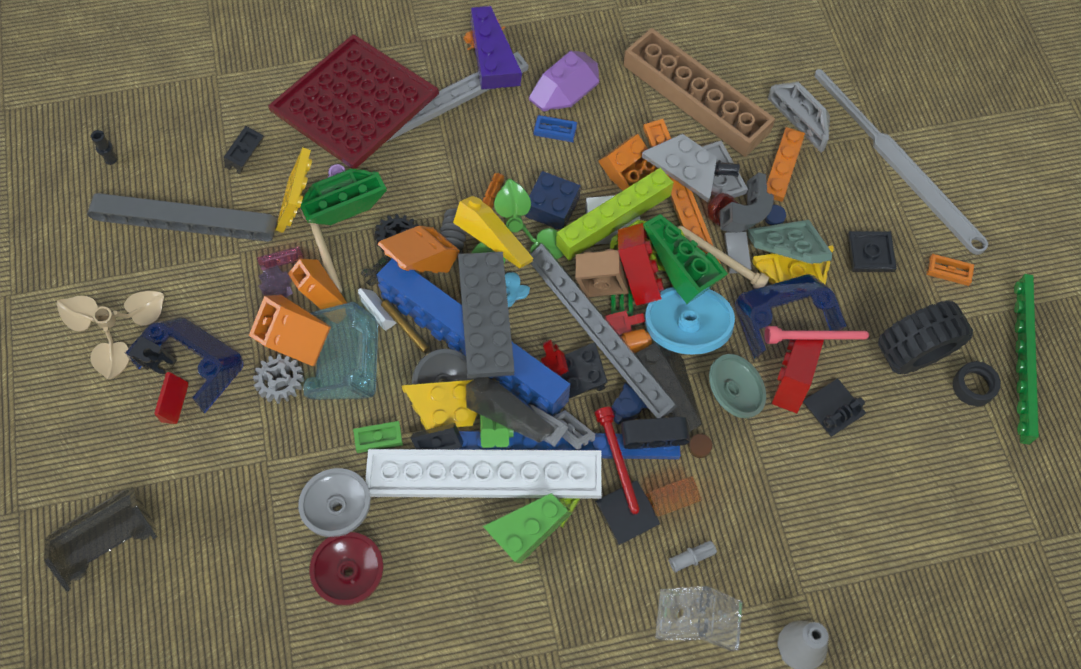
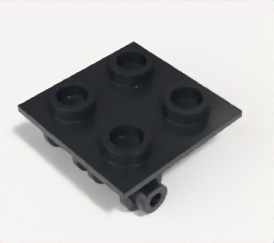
(584, 370)
(835, 407)

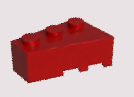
(639, 265)
(797, 373)

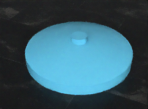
(690, 327)

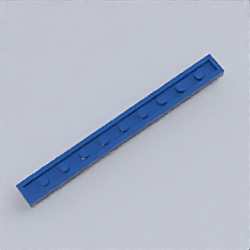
(472, 441)

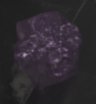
(275, 282)

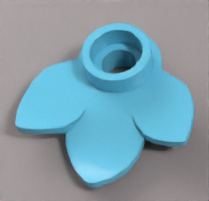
(514, 289)

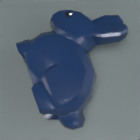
(627, 405)

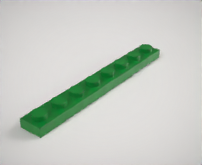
(1026, 363)

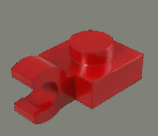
(622, 323)
(554, 358)

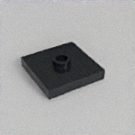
(871, 251)

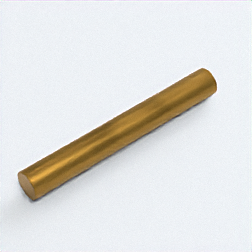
(405, 326)

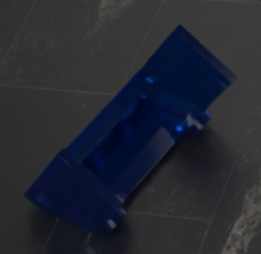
(756, 305)
(219, 361)

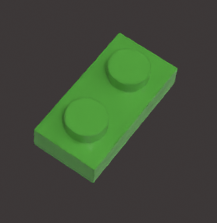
(378, 436)

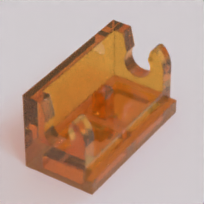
(674, 496)

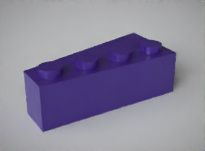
(493, 54)

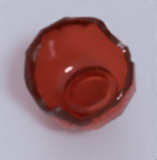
(716, 204)

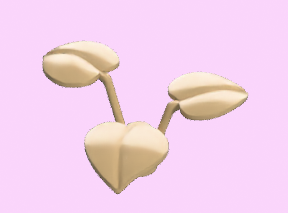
(110, 358)

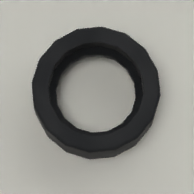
(984, 370)

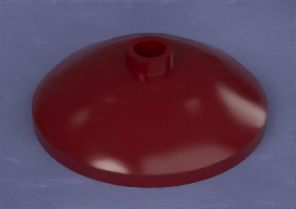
(343, 553)

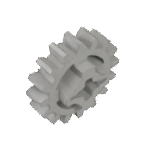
(282, 386)

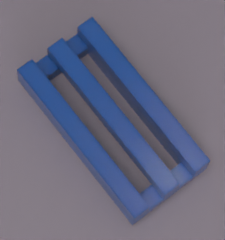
(555, 131)

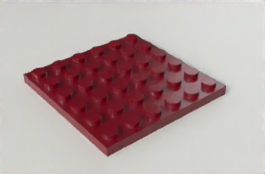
(353, 101)

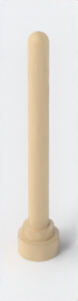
(324, 253)
(757, 280)

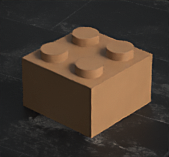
(601, 273)

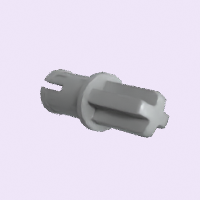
(692, 556)

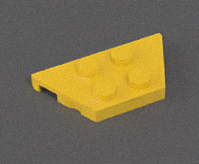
(783, 268)
(441, 403)

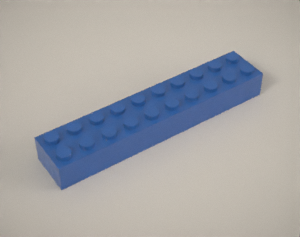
(444, 319)

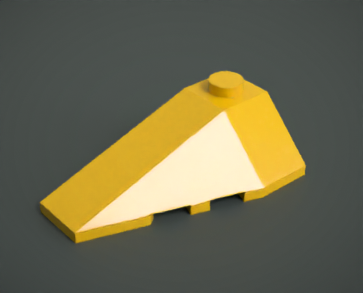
(487, 227)

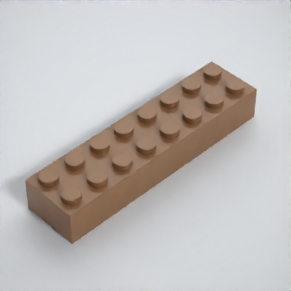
(698, 92)

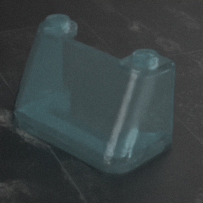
(348, 356)

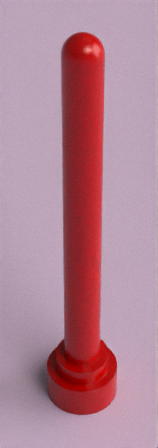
(605, 418)

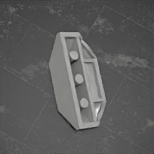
(802, 112)

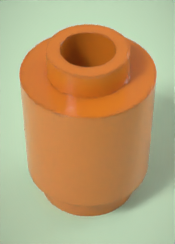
(637, 339)

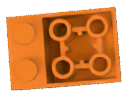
(626, 164)
(420, 250)
(289, 329)

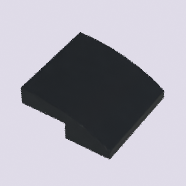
(619, 518)

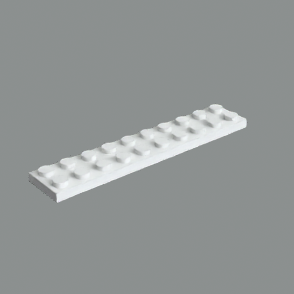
(484, 473)

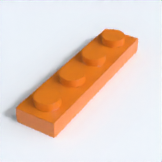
(784, 163)

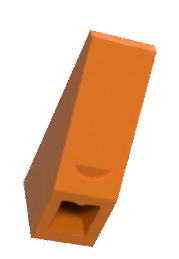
(315, 283)

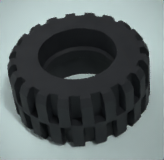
(925, 337)

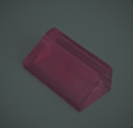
(280, 258)

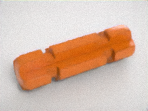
(493, 189)

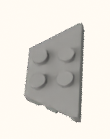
(685, 163)

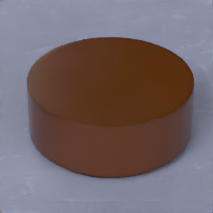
(700, 446)

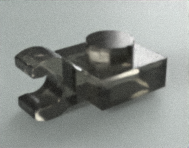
(373, 272)

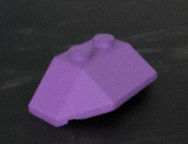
(566, 82)

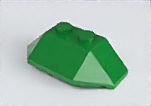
(342, 196)

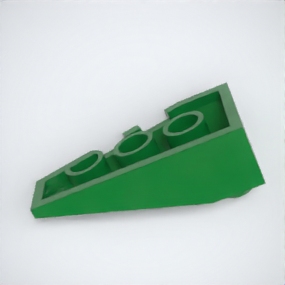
(686, 265)

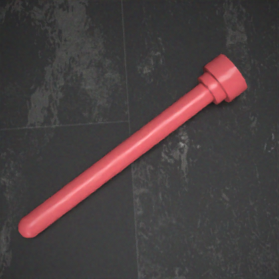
(774, 335)

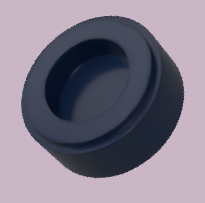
(776, 216)

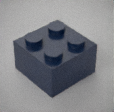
(553, 200)

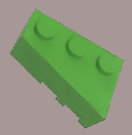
(528, 527)

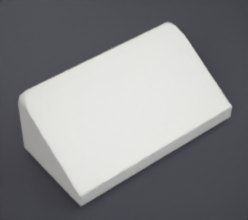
(373, 305)

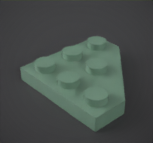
(793, 240)

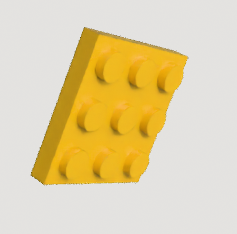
(296, 184)

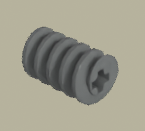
(451, 231)

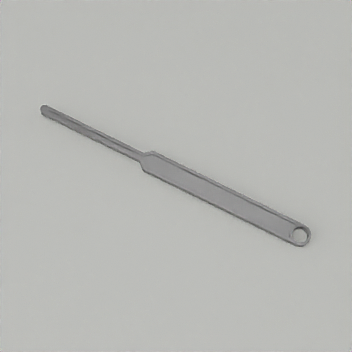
(910, 172)

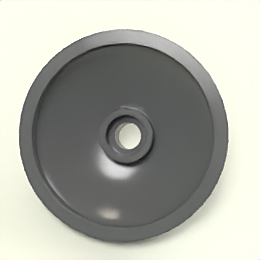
(441, 364)

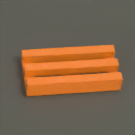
(950, 273)

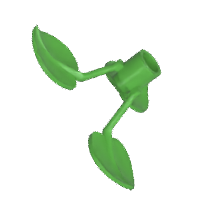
(513, 203)

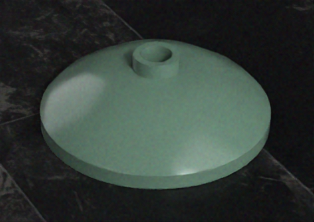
(737, 386)

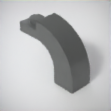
(740, 217)

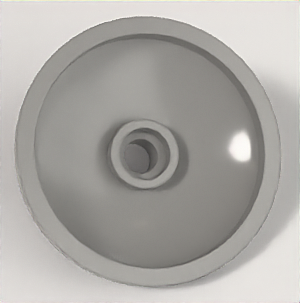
(325, 493)

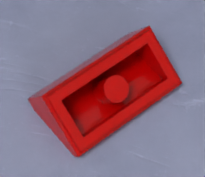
(171, 399)

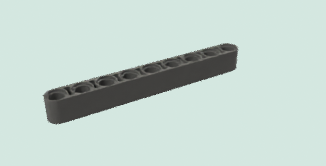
(182, 217)

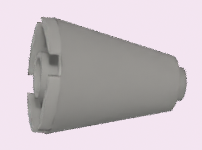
(803, 644)

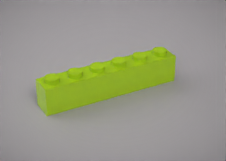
(614, 214)

